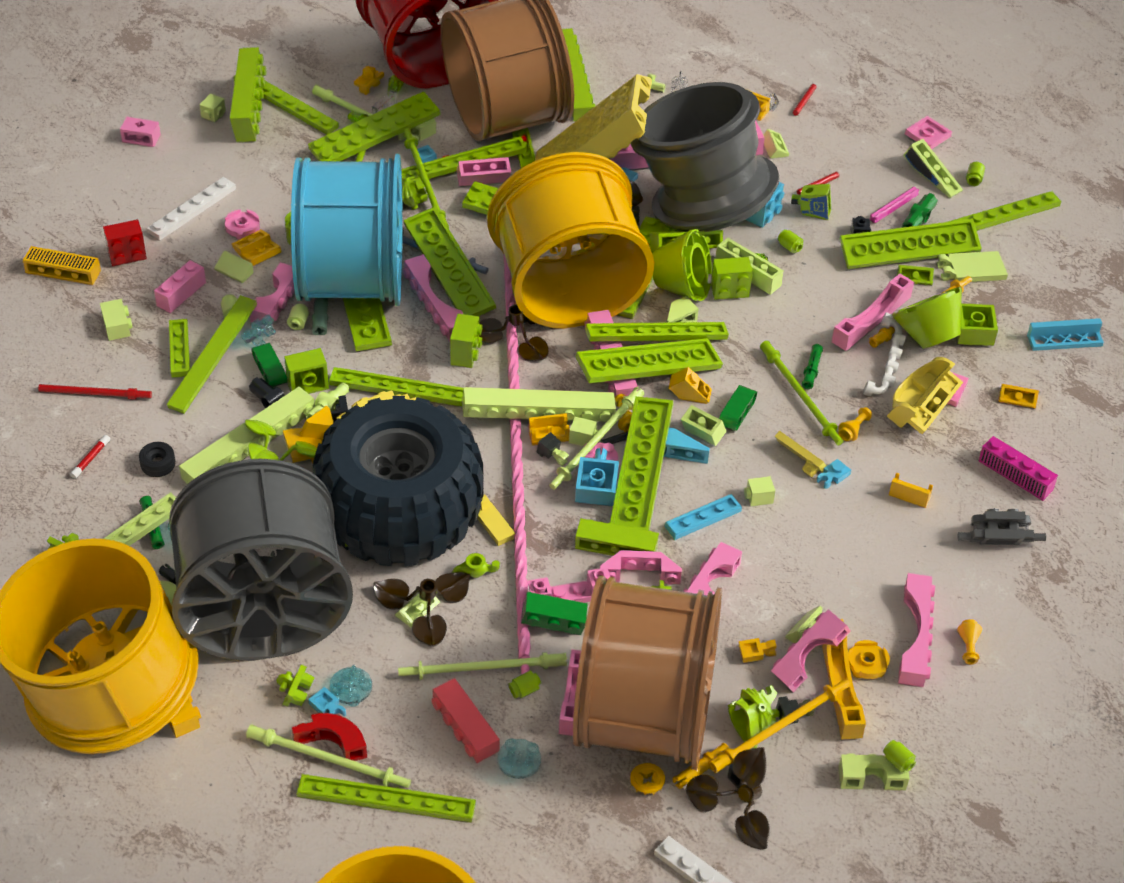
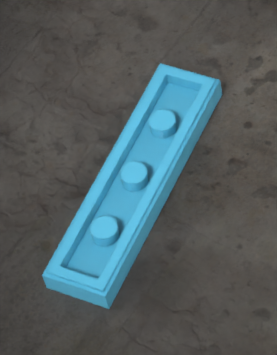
(703, 516)

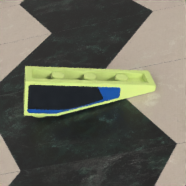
(930, 167)

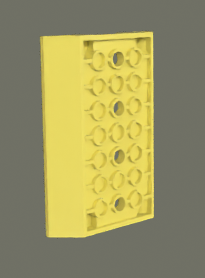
(607, 125)

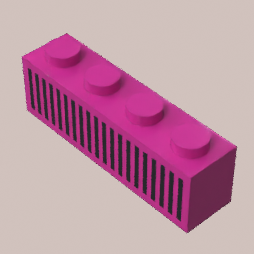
(1018, 468)

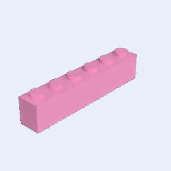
(618, 386)

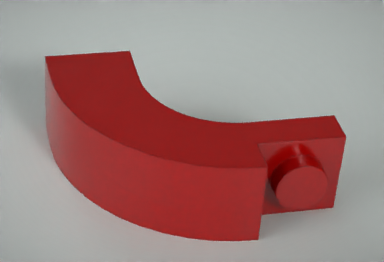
(335, 729)

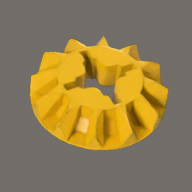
(647, 770)

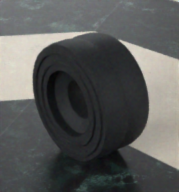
(155, 450)

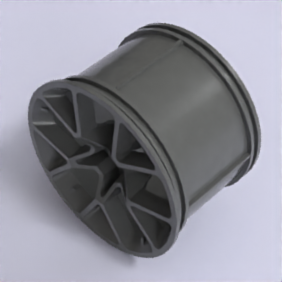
(261, 602)

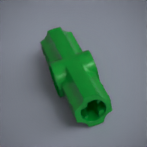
(921, 212)

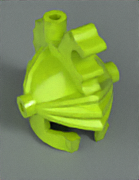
(413, 192)
(754, 712)

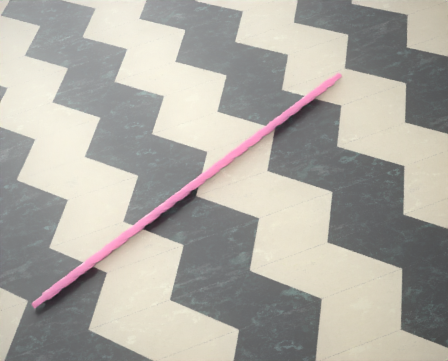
(517, 476)

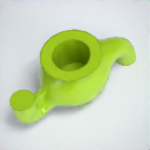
(476, 566)

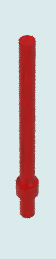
(131, 393)

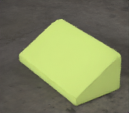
(774, 144)
(234, 267)
(413, 609)
(805, 622)

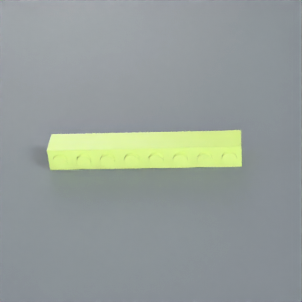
(536, 403)
(234, 445)

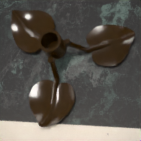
(531, 350)
(427, 629)
(751, 768)

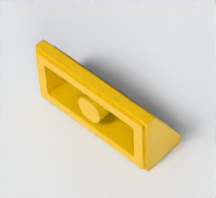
(1018, 396)

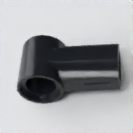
(265, 391)

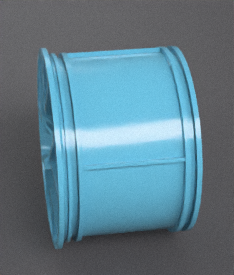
(347, 229)

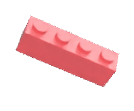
(465, 720)

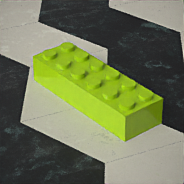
(248, 94)

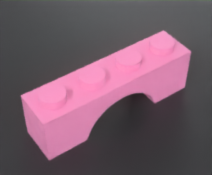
(277, 301)
(721, 563)
(826, 630)
(567, 708)

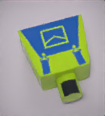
(814, 201)

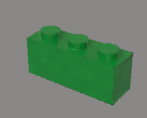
(554, 613)

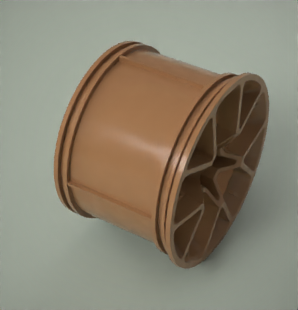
(507, 66)
(646, 669)

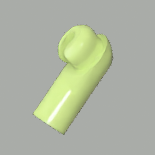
(655, 85)

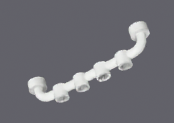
(894, 353)

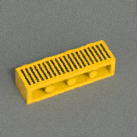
(61, 265)

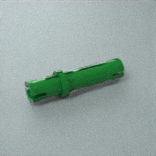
(811, 372)
(156, 539)

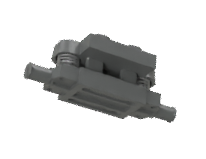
(1001, 528)

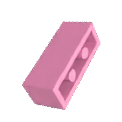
(483, 171)
(180, 286)

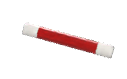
(90, 456)

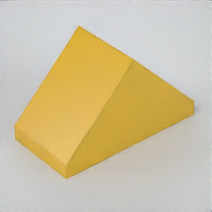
(317, 424)

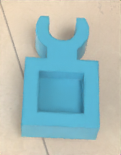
(834, 472)
(326, 702)

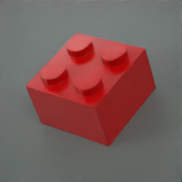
(125, 242)

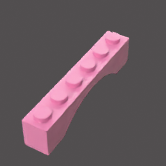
(419, 274)
(853, 329)
(914, 662)

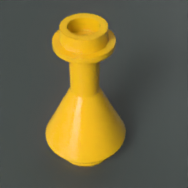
(624, 421)
(849, 429)
(970, 631)

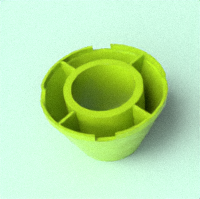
(684, 266)
(933, 318)

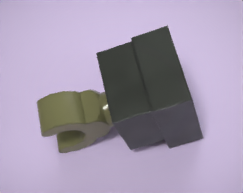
(787, 706)

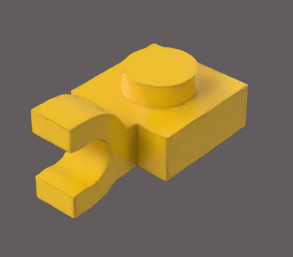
(753, 650)

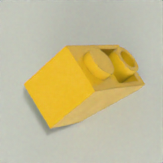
(689, 386)

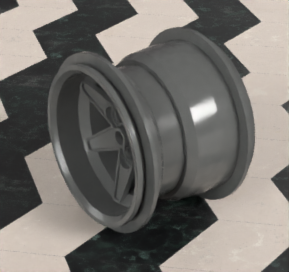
(705, 157)

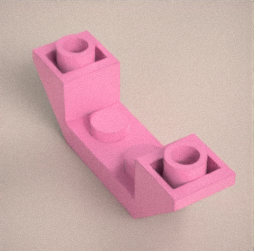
(644, 560)
(576, 591)

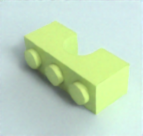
(855, 767)

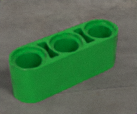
(269, 365)
(738, 407)

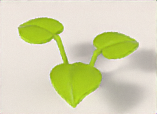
(261, 452)

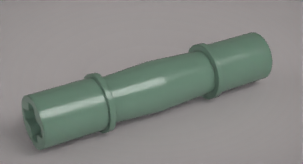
(320, 316)

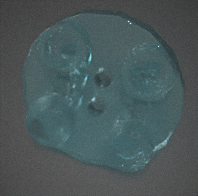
(258, 328)
(356, 678)
(509, 756)

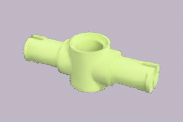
(328, 399)

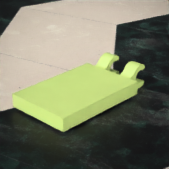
(977, 265)

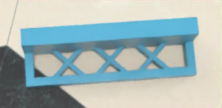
(1064, 331)

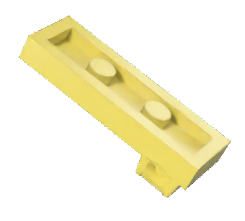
(813, 463)
(494, 523)

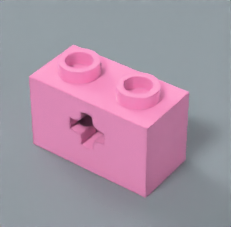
(140, 131)

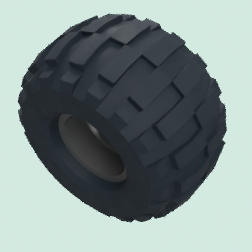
(400, 480)

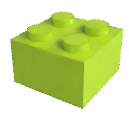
(731, 278)
(978, 325)
(465, 340)
(307, 371)

